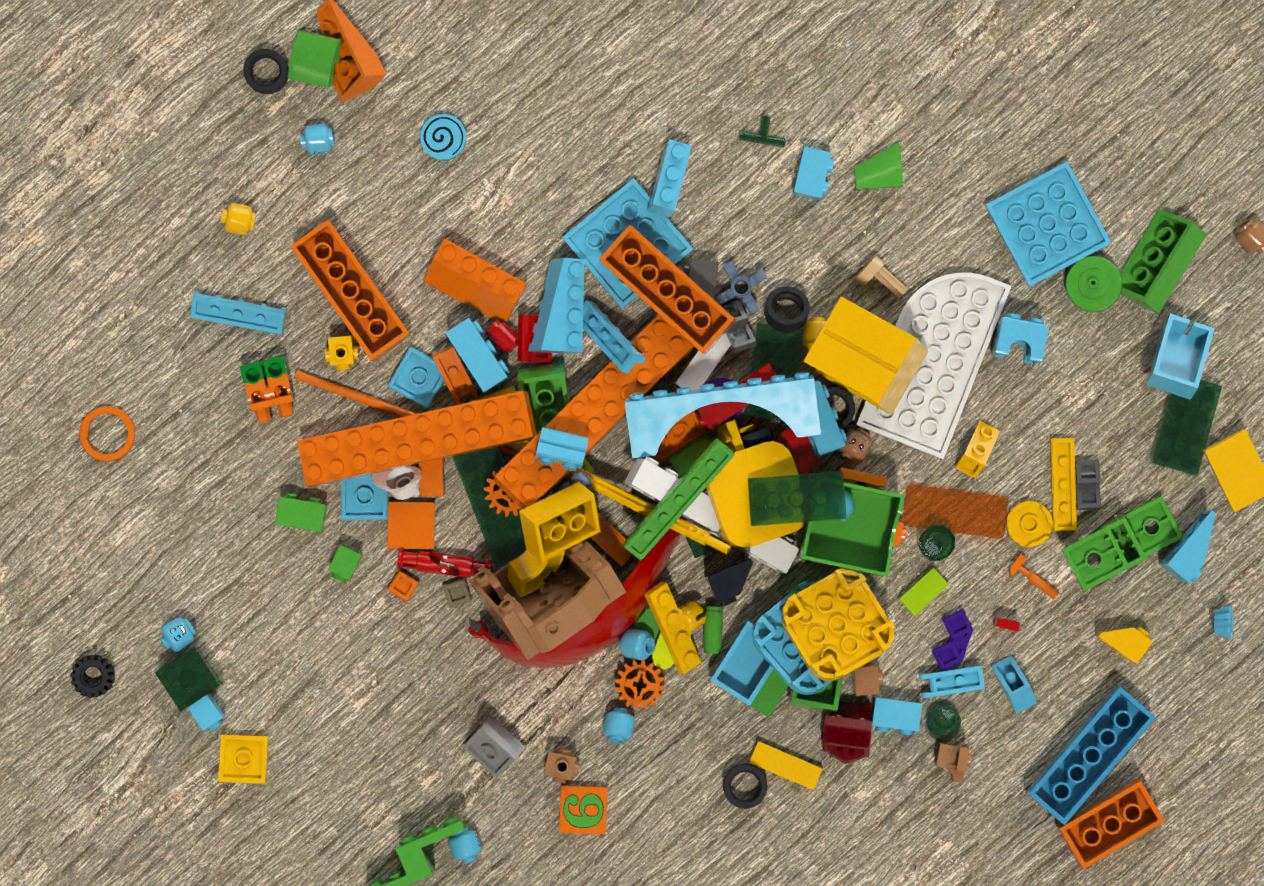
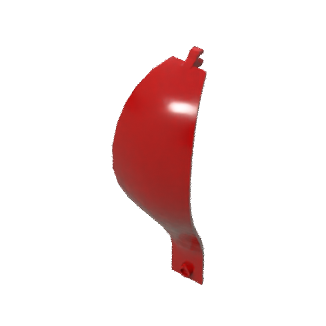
(608, 625)

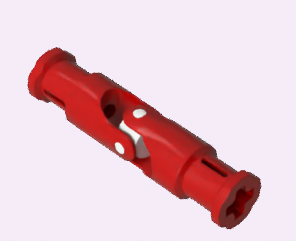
(427, 562)

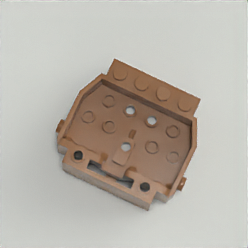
(555, 610)

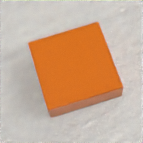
(403, 586)

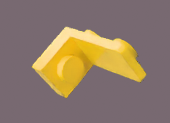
(978, 450)

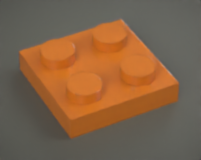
(868, 480)

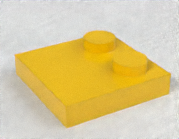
(243, 759)

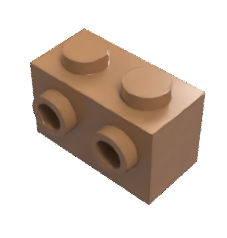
(867, 680)

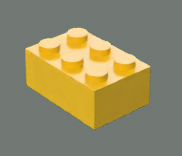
(560, 521)

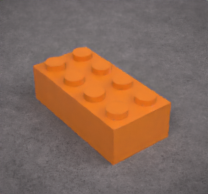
(1110, 823)

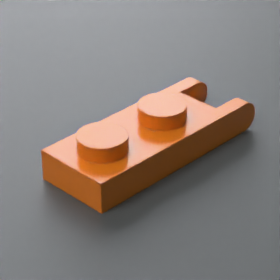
(454, 374)

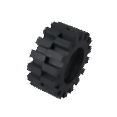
(78, 676)

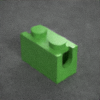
(300, 513)

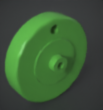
(1093, 284)

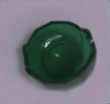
(936, 542)
(943, 723)

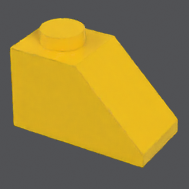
(1128, 642)

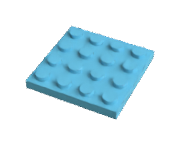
(605, 224)
(1047, 224)

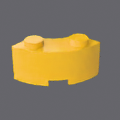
(528, 572)

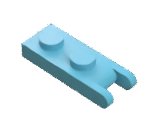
(954, 681)

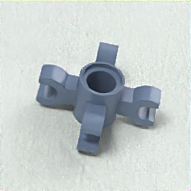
(733, 275)

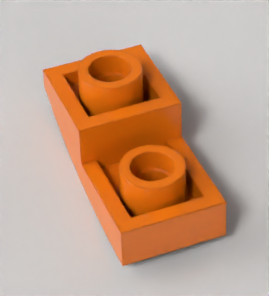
(432, 478)

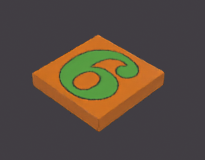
(583, 809)

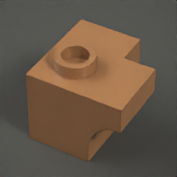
(954, 759)

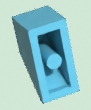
(1014, 684)

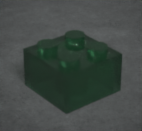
(188, 678)

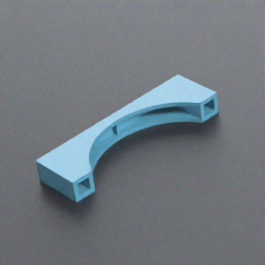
(788, 398)

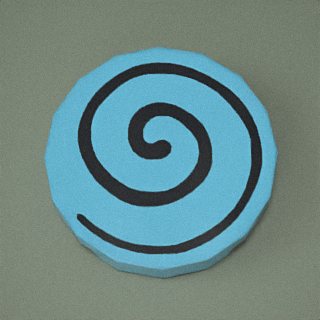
(443, 137)

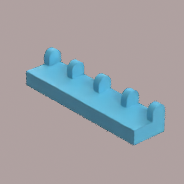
(238, 313)
(610, 338)

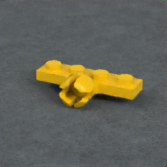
(676, 625)

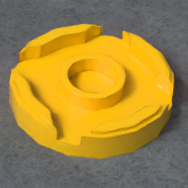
(1029, 524)

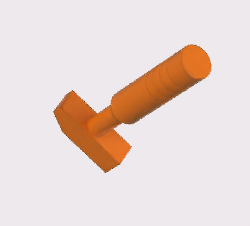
(1032, 577)

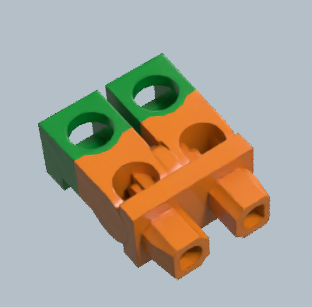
(271, 394)

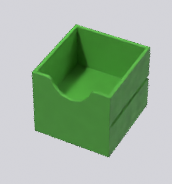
(862, 540)

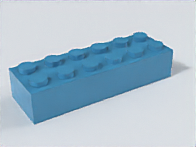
(1090, 754)

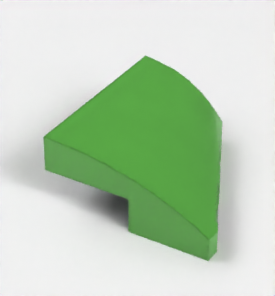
(880, 171)

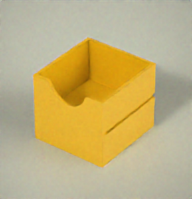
(866, 355)

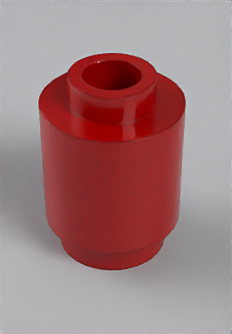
(502, 336)

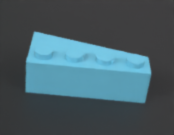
(561, 311)

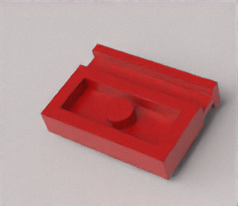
(525, 337)

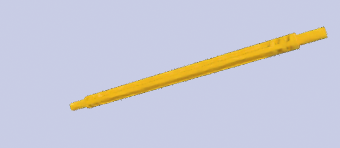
(642, 506)

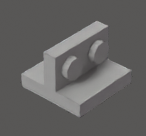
(494, 747)

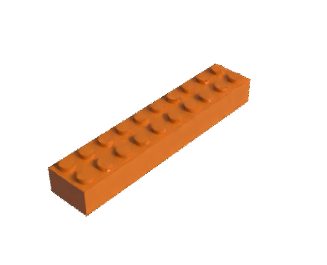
(595, 411)
(417, 438)

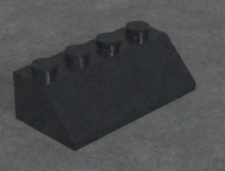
(729, 582)

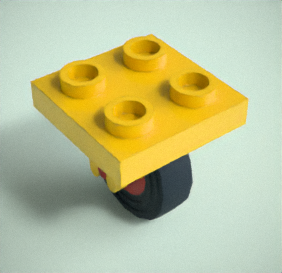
(730, 436)

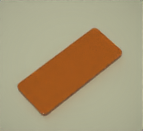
(957, 510)

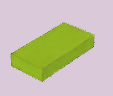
(923, 591)

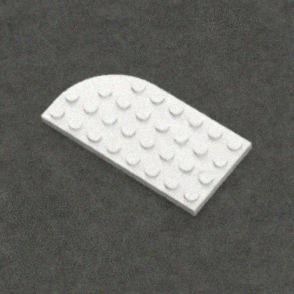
(955, 324)

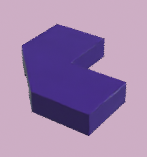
(960, 634)

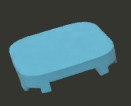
(781, 653)

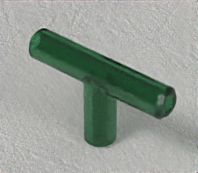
(762, 137)

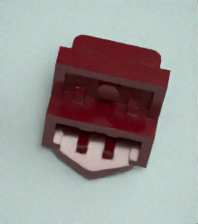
(848, 732)

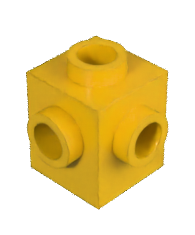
(336, 345)

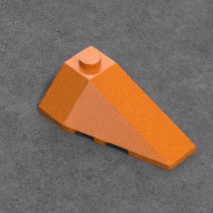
(358, 63)

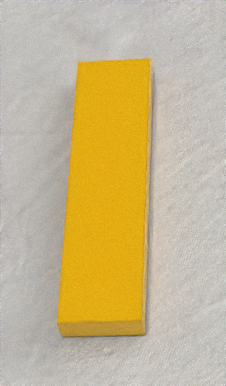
(1063, 484)

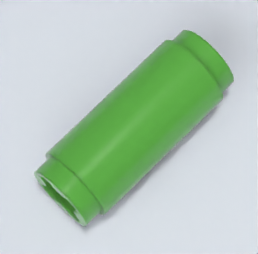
(713, 629)

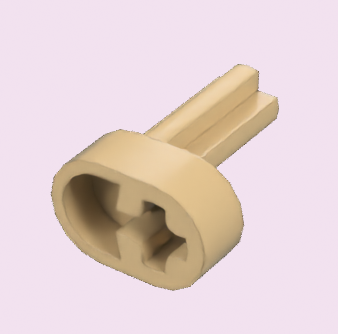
(875, 269)

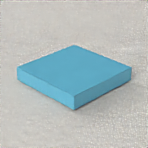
(417, 378)
(363, 500)

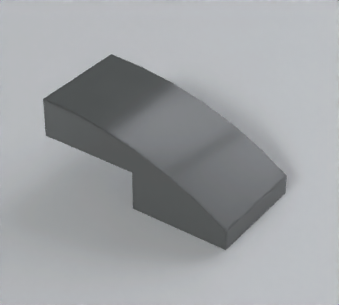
(739, 333)
(1087, 484)

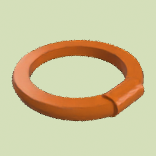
(84, 431)

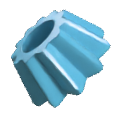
(1224, 622)

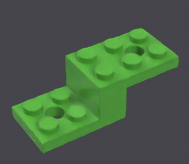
(1122, 543)
(415, 855)

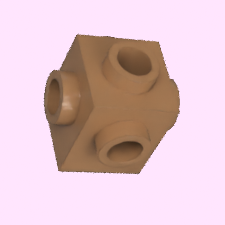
(552, 769)

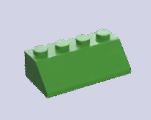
(1160, 260)

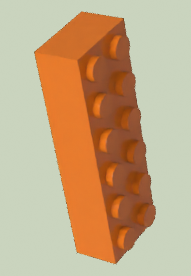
(667, 289)
(350, 290)

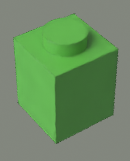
(344, 563)

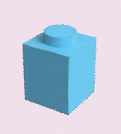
(207, 713)

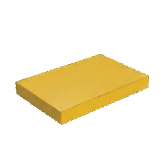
(1237, 469)

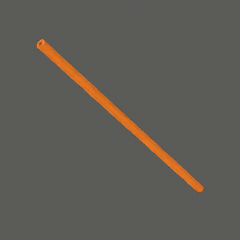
(371, 401)

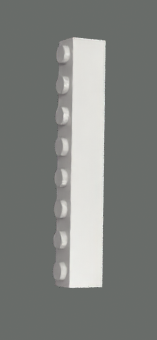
(656, 483)

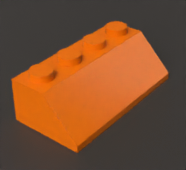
(474, 282)

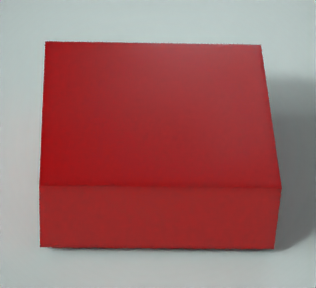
(1006, 624)

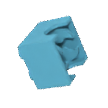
(1029, 334)

